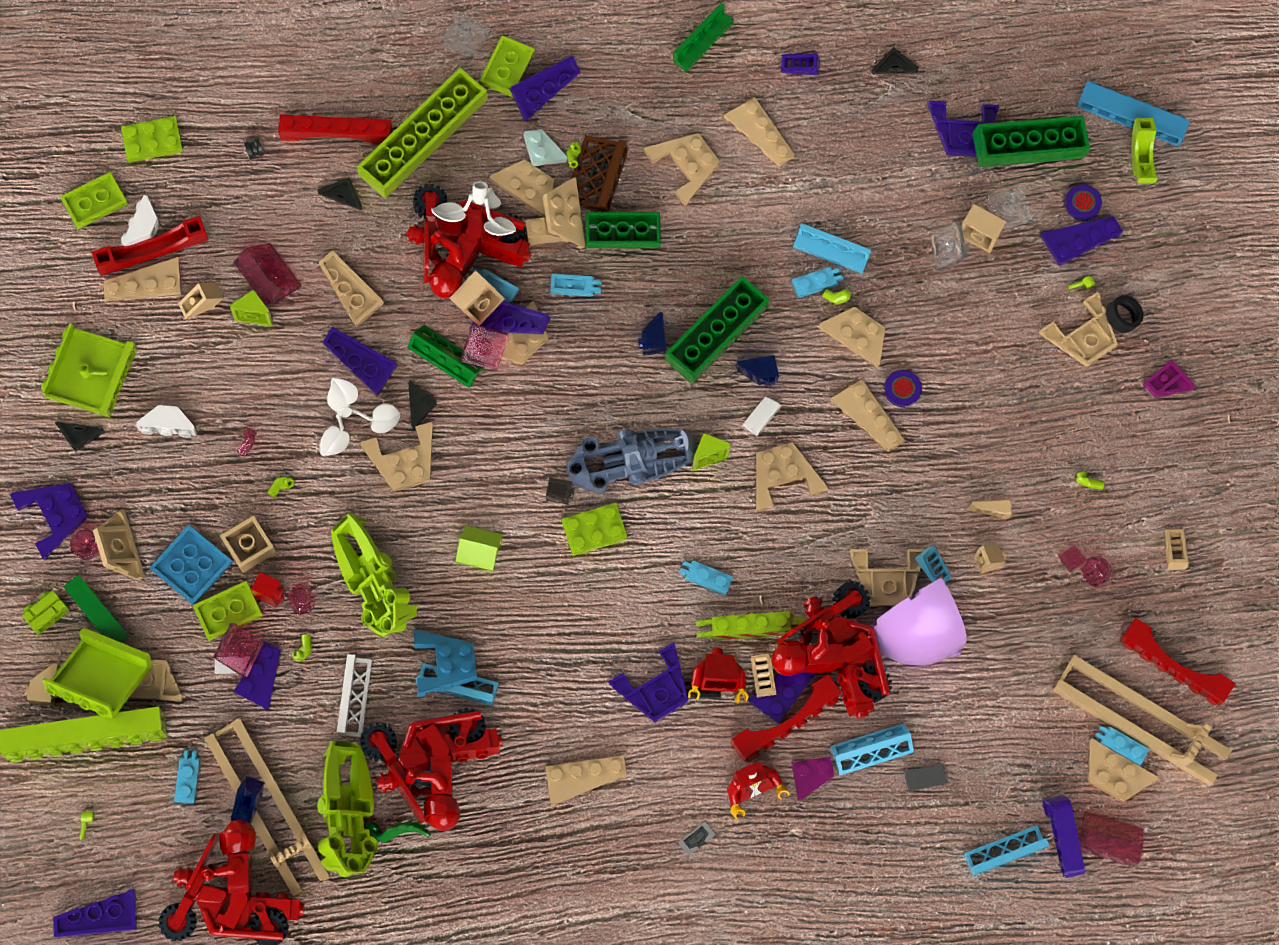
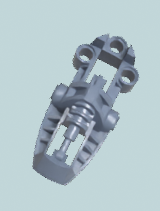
(637, 454)

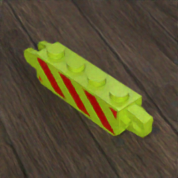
(749, 625)

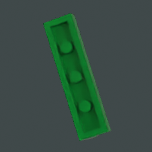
(702, 38)
(443, 356)

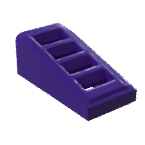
(814, 57)

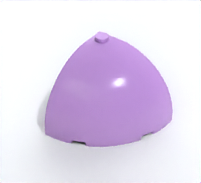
(922, 627)

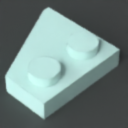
(542, 149)

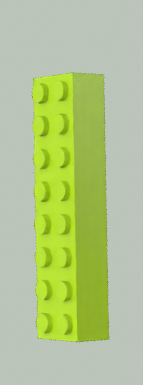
(422, 133)
(82, 734)

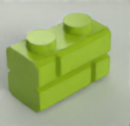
(44, 612)

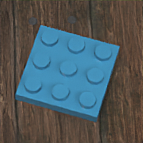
(191, 565)

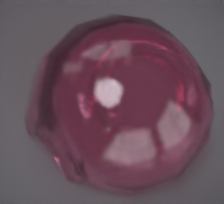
(84, 544)
(1096, 571)

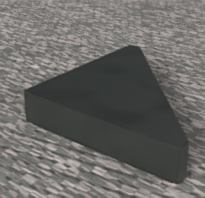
(894, 63)
(341, 192)
(420, 404)
(79, 435)

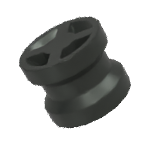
(254, 148)

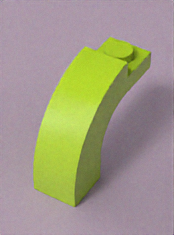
(1142, 150)

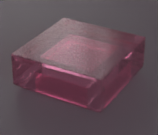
(1072, 558)

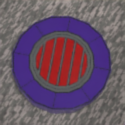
(1083, 202)
(903, 388)

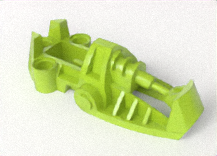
(371, 577)
(344, 811)

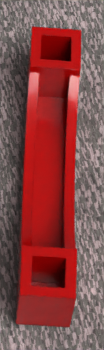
(303, 126)
(120, 257)
(1213, 687)
(751, 742)

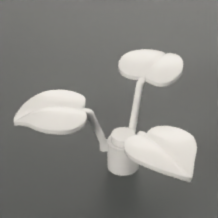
(483, 196)
(339, 398)

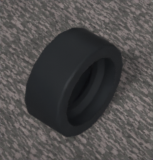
(1134, 309)

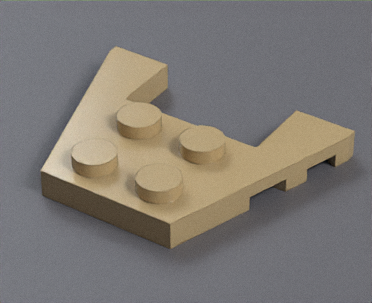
(693, 159)
(1088, 341)
(407, 466)
(782, 466)
(886, 586)

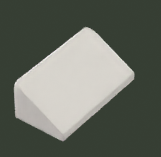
(761, 416)

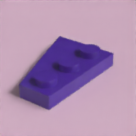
(260, 681)

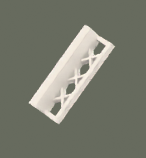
(347, 692)

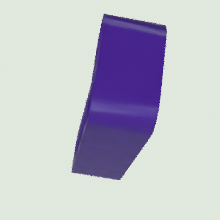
(1065, 835)

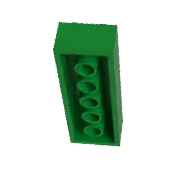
(1031, 141)
(717, 330)

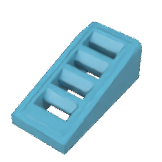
(935, 558)

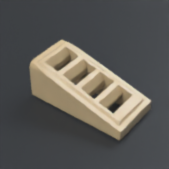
(996, 508)
(1176, 561)
(759, 663)

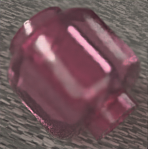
(301, 599)

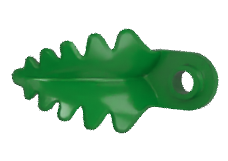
(396, 830)

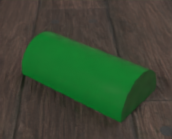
(623, 230)

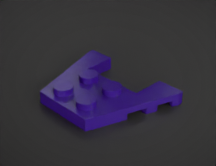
(957, 134)
(60, 508)
(659, 695)

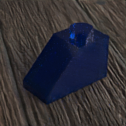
(653, 337)
(760, 370)
(247, 799)

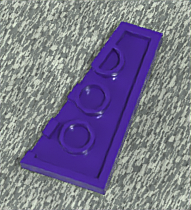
(361, 360)

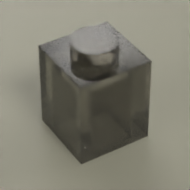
(559, 491)

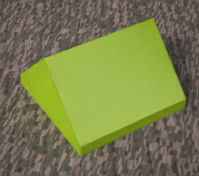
(251, 310)
(710, 451)
(478, 548)

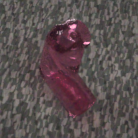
(248, 443)

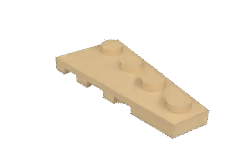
(760, 130)
(151, 281)
(351, 290)
(868, 414)
(575, 778)

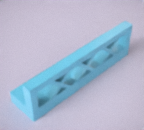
(831, 248)
(466, 693)
(872, 744)
(1008, 857)

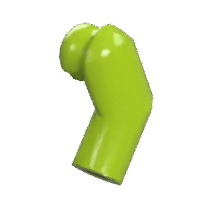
(573, 153)
(837, 298)
(1088, 482)
(280, 484)
(305, 650)

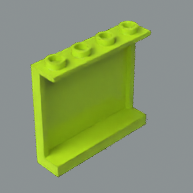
(98, 392)
(99, 674)

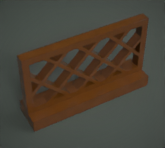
(612, 172)

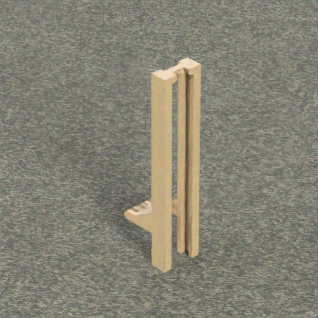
(1197, 733)
(276, 856)

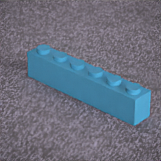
(1124, 110)

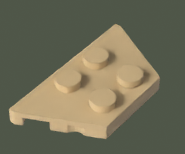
(525, 184)
(564, 213)
(857, 333)
(523, 346)
(118, 546)
(158, 684)
(1116, 773)

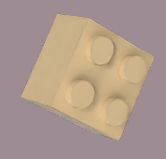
(982, 227)
(477, 298)
(248, 544)

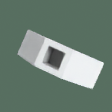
(143, 224)
(166, 421)

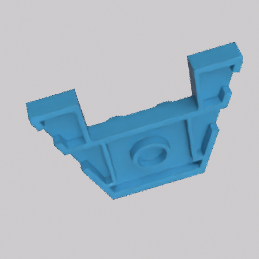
(453, 661)

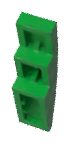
(94, 609)

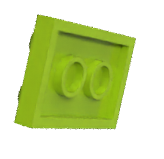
(507, 65)
(152, 139)
(93, 200)
(594, 529)
(230, 606)

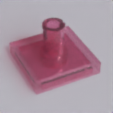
(484, 347)
(238, 650)

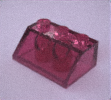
(266, 273)
(1111, 839)

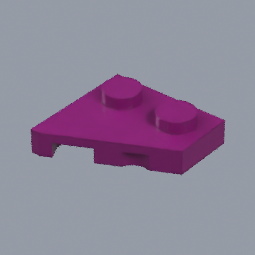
(1169, 381)
(811, 775)

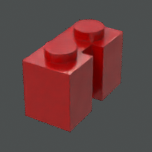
(268, 590)

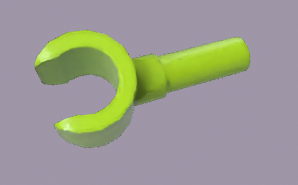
(1087, 281)
(86, 372)
(86, 817)

